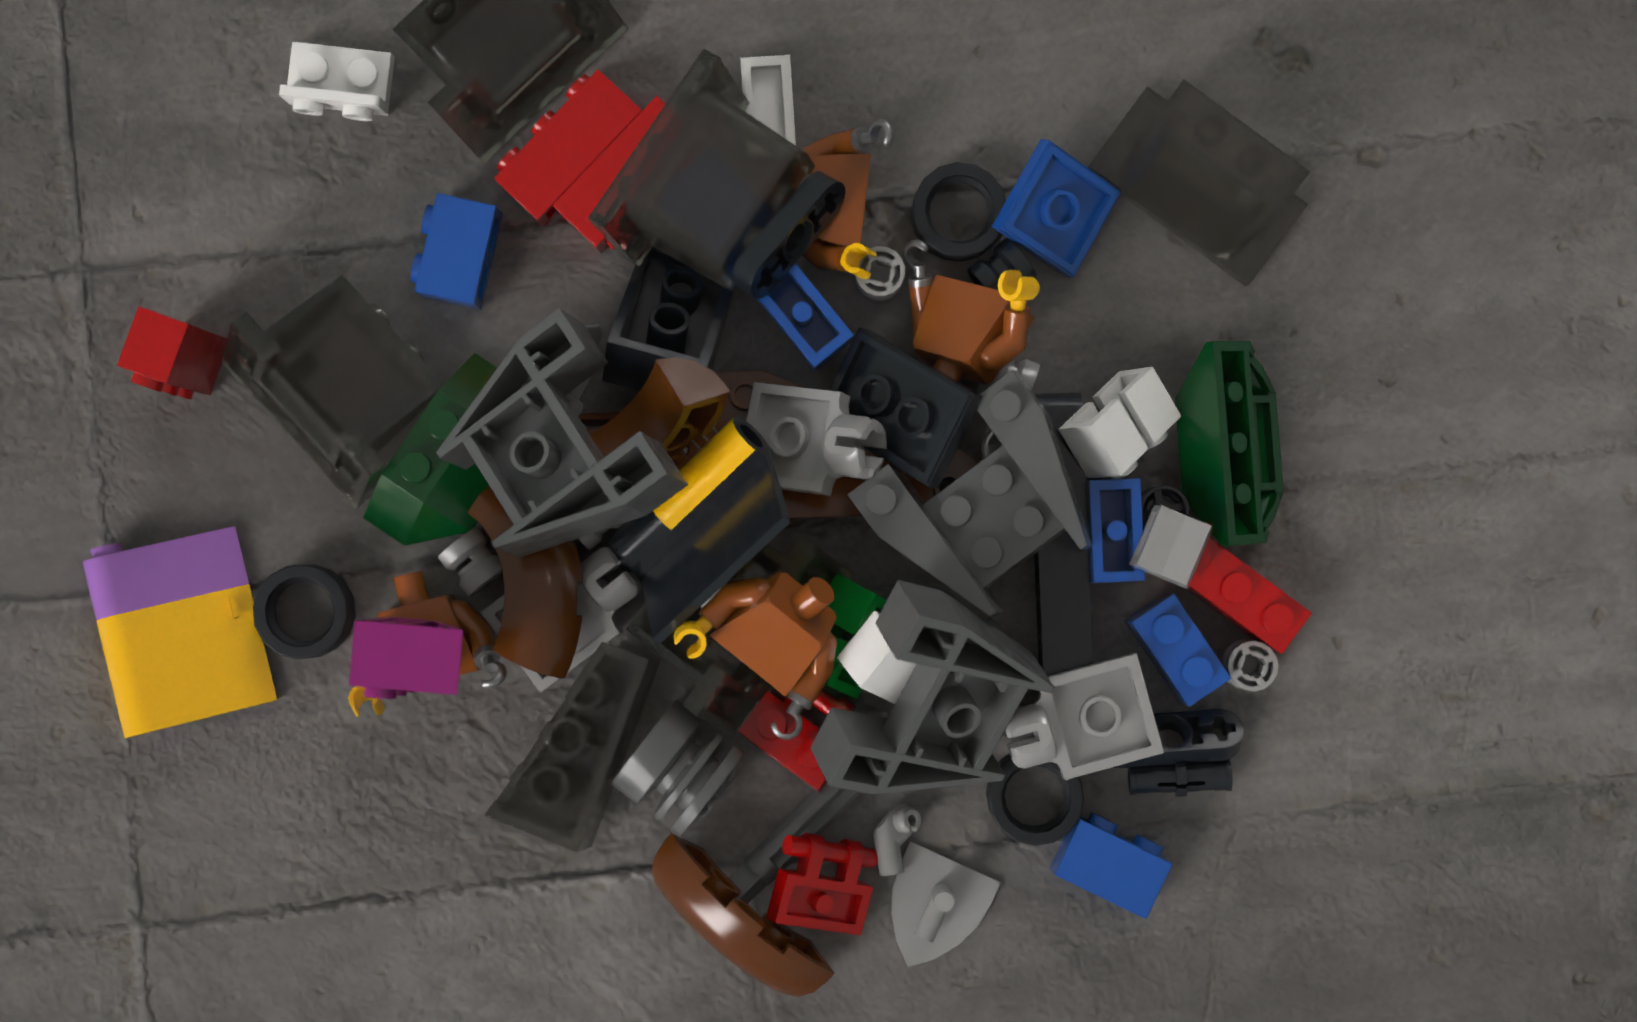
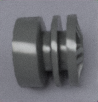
(678, 768)

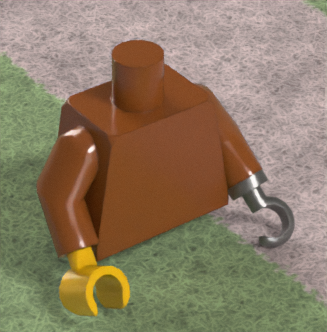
(845, 159)
(967, 326)
(776, 632)
(476, 640)

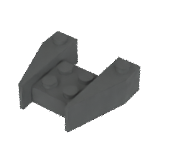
(542, 454)
(992, 512)
(949, 709)

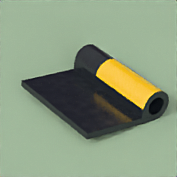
(706, 528)

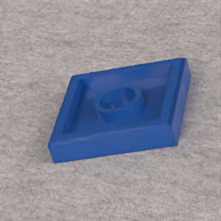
(1056, 208)

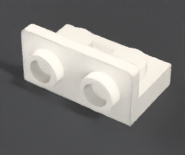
(338, 80)

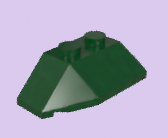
(1230, 443)
(419, 492)

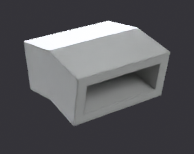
(1171, 546)

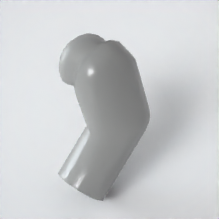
(891, 834)

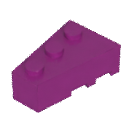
(405, 657)

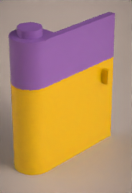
(178, 630)

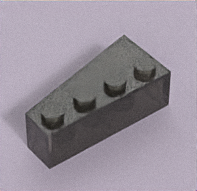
(580, 751)

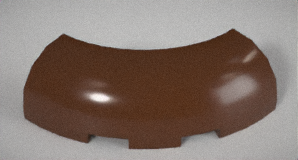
(670, 407)
(540, 598)
(731, 926)

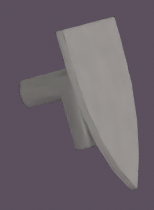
(937, 903)

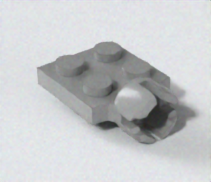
(814, 436)
(596, 602)
(1089, 722)

